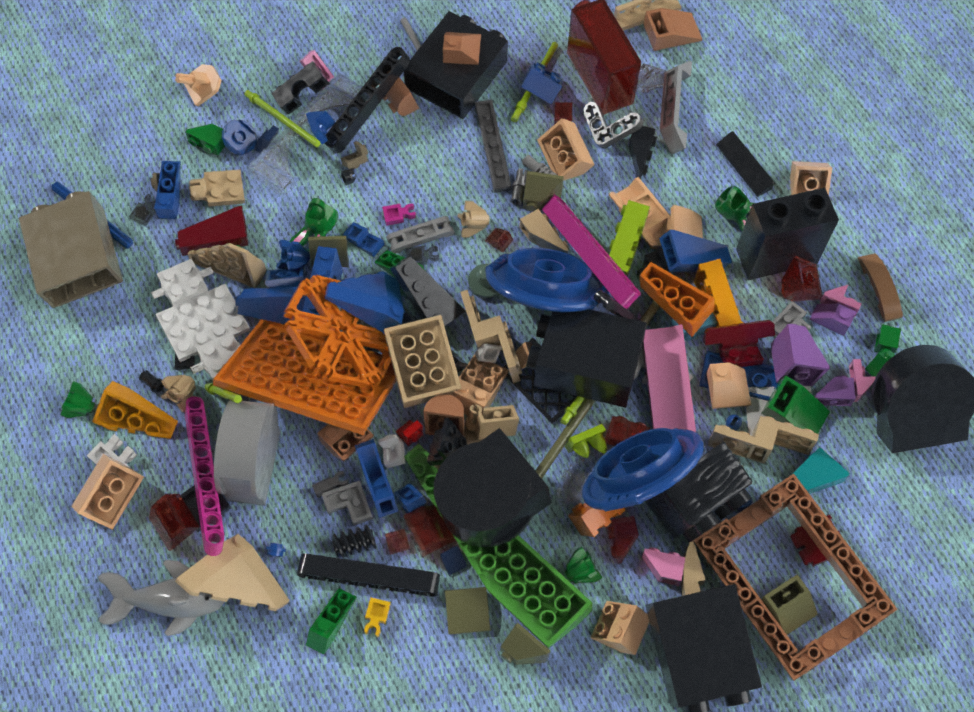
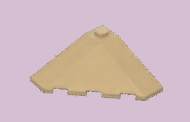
(231, 262)
(236, 575)

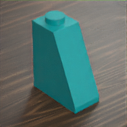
(820, 472)

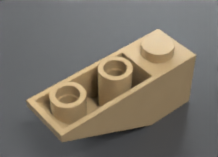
(540, 232)

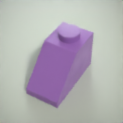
(833, 316)
(837, 392)

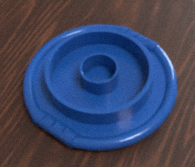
(545, 280)
(642, 468)

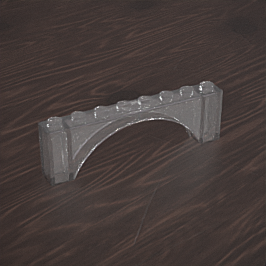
(273, 164)

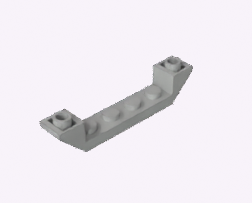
(672, 134)

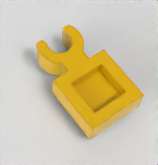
(377, 613)

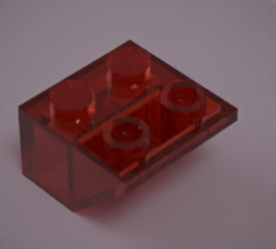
(172, 520)

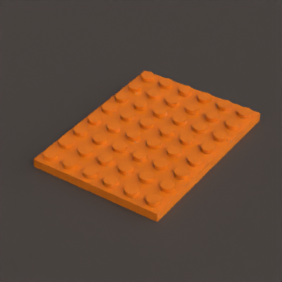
(275, 372)

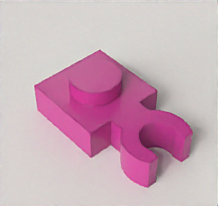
(395, 214)

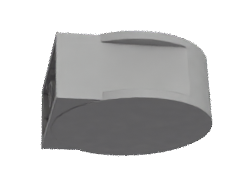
(246, 451)

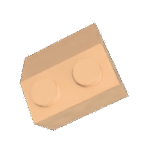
(809, 176)

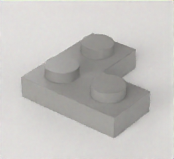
(350, 497)

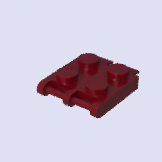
(811, 553)

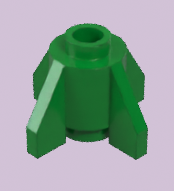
(77, 402)
(581, 567)

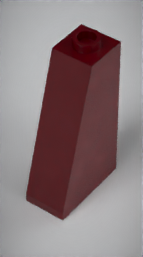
(214, 231)

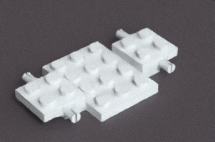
(199, 319)

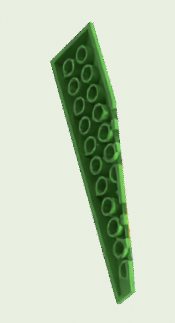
(517, 575)

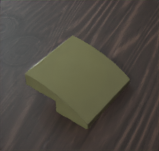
(338, 242)
(467, 610)

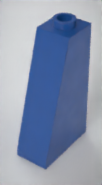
(686, 252)
(267, 303)

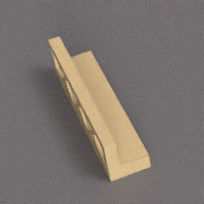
(635, 16)

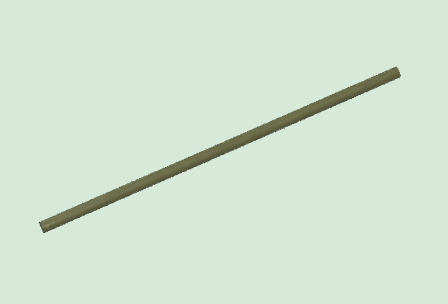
(581, 412)

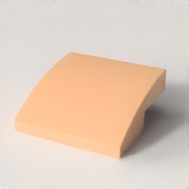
(686, 221)

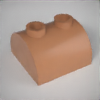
(401, 98)
(440, 408)

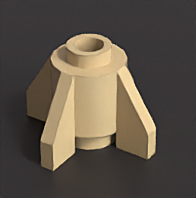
(474, 219)
(179, 389)

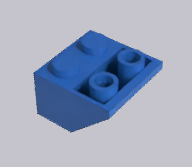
(542, 82)

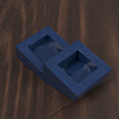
(266, 138)

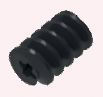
(353, 541)

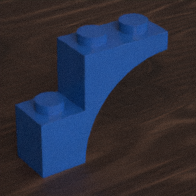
(376, 478)

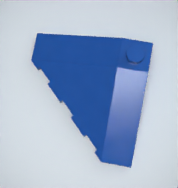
(370, 298)

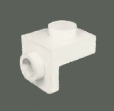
(392, 450)

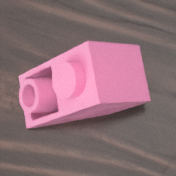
(665, 566)

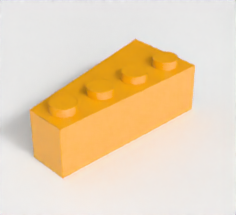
(713, 281)

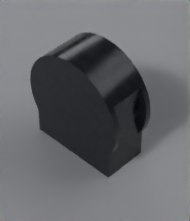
(922, 399)
(488, 491)

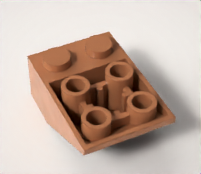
(670, 28)

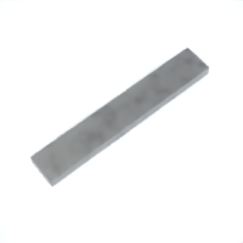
(493, 146)

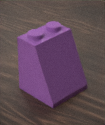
(797, 356)

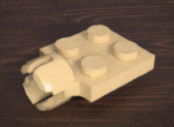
(218, 188)

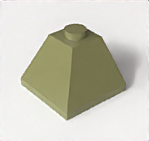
(540, 189)
(523, 648)

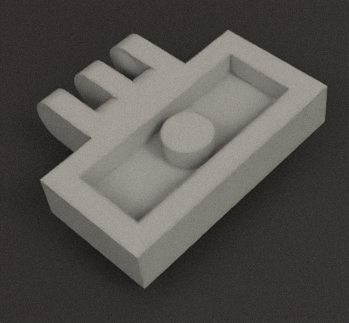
(790, 315)

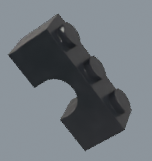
(288, 93)

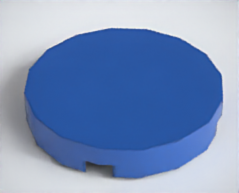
(239, 137)

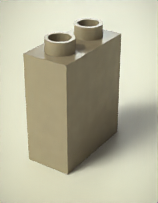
(70, 249)

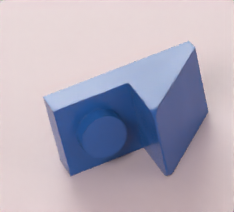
(319, 124)
(409, 498)

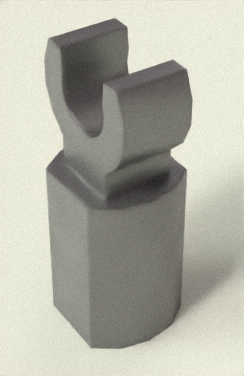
(329, 484)

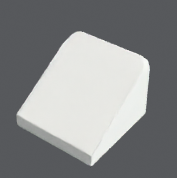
(488, 353)

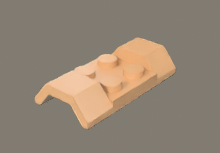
(658, 219)

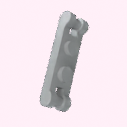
(420, 234)

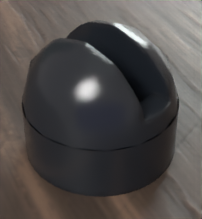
(347, 176)

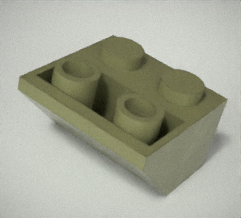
(791, 604)

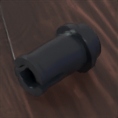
(150, 380)

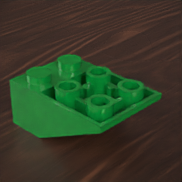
(795, 405)

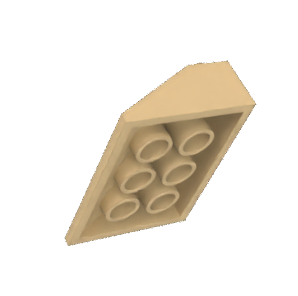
(422, 360)

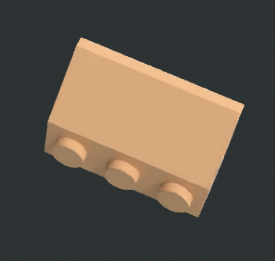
(565, 150)
(107, 492)

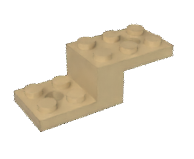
(492, 332)
(764, 436)

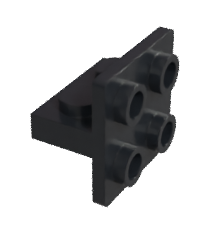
(445, 442)

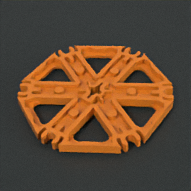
(328, 325)

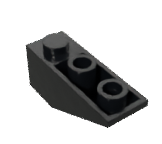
(640, 149)

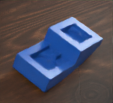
(363, 239)

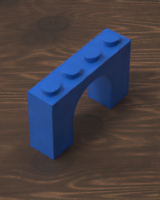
(327, 265)

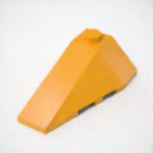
(128, 410)

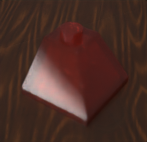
(801, 281)

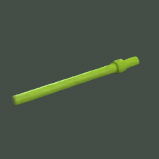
(521, 105)
(214, 390)

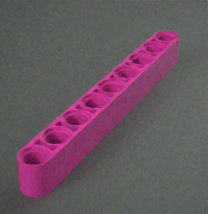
(591, 252)
(203, 463)

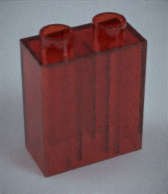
(603, 55)

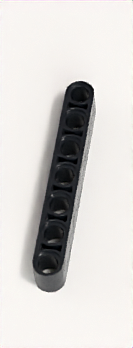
(367, 91)
(371, 574)

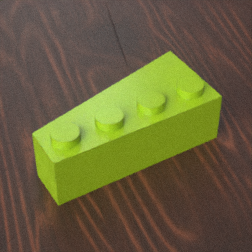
(628, 234)

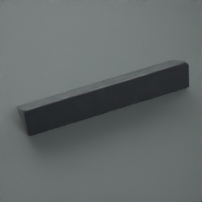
(745, 164)

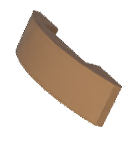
(883, 285)

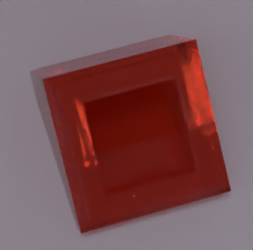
(499, 239)

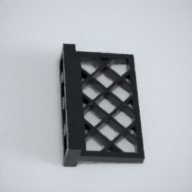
(561, 412)

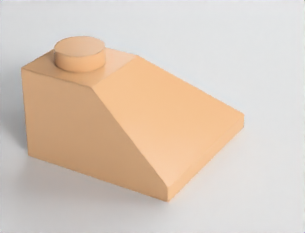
(727, 386)

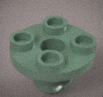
(478, 283)

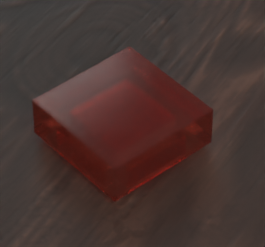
(397, 541)

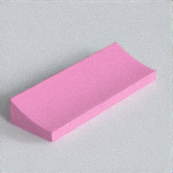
(668, 378)

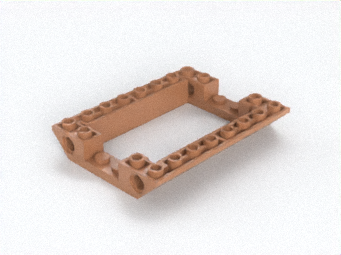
(842, 558)

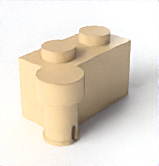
(491, 419)

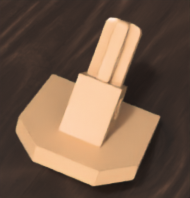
(200, 83)

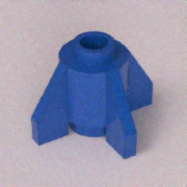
(293, 255)

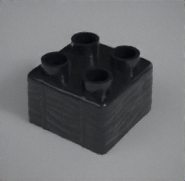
(709, 488)

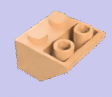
(621, 627)

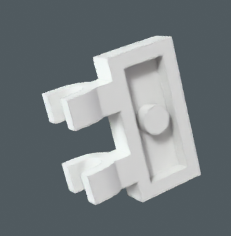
(113, 444)

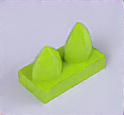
(593, 436)

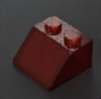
(428, 529)

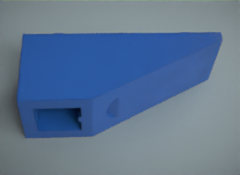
(168, 190)

